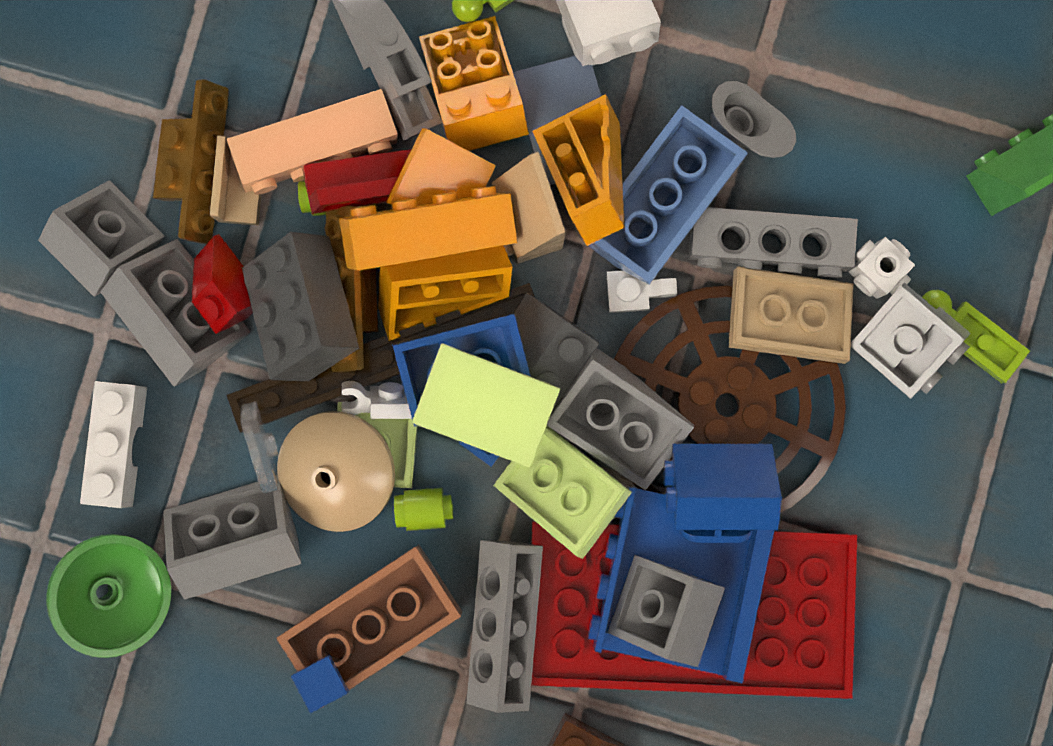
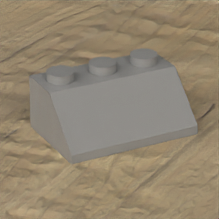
(157, 307)
(229, 539)

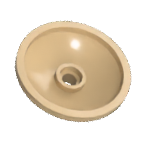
(352, 457)

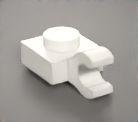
(631, 294)
(382, 401)

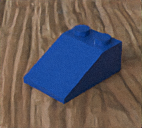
(492, 340)

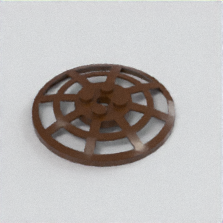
(743, 381)

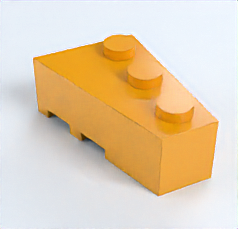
(587, 166)

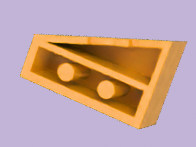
(438, 285)

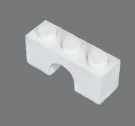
(108, 467)

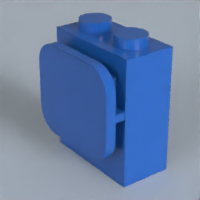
(722, 491)

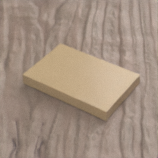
(791, 315)

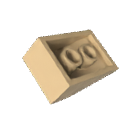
(534, 210)

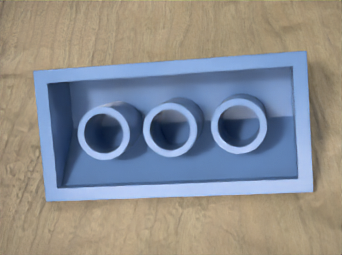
(669, 194)

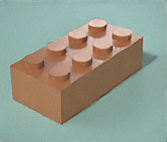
(375, 619)

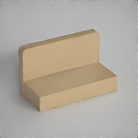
(228, 197)

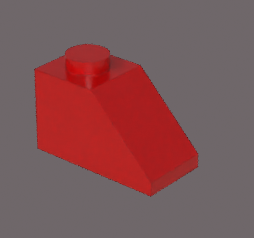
(220, 286)

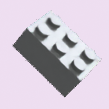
(299, 307)

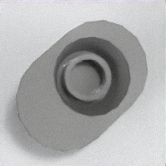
(751, 120)

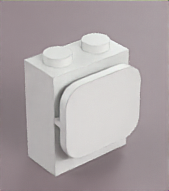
(608, 28)

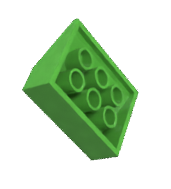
(1017, 172)

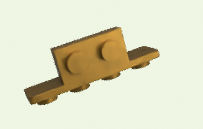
(188, 160)
(358, 289)

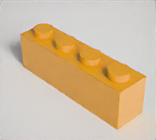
(427, 230)

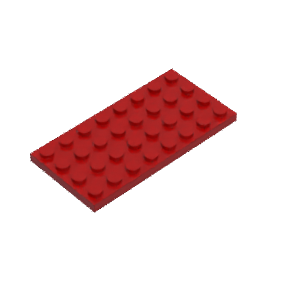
(797, 644)

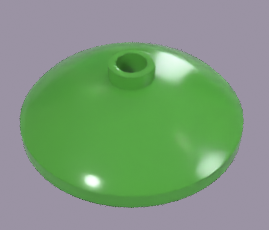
(128, 612)

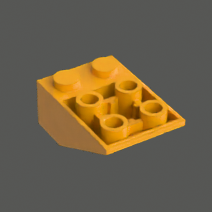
(474, 84)

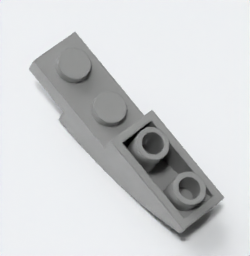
(393, 61)

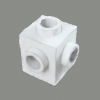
(870, 276)

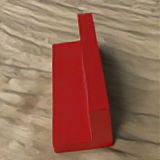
(353, 180)

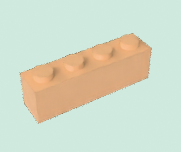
(321, 135)

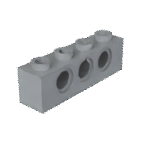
(834, 235)
(504, 626)

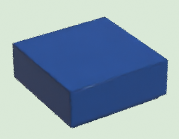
(320, 683)

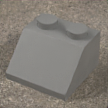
(98, 235)
(666, 611)

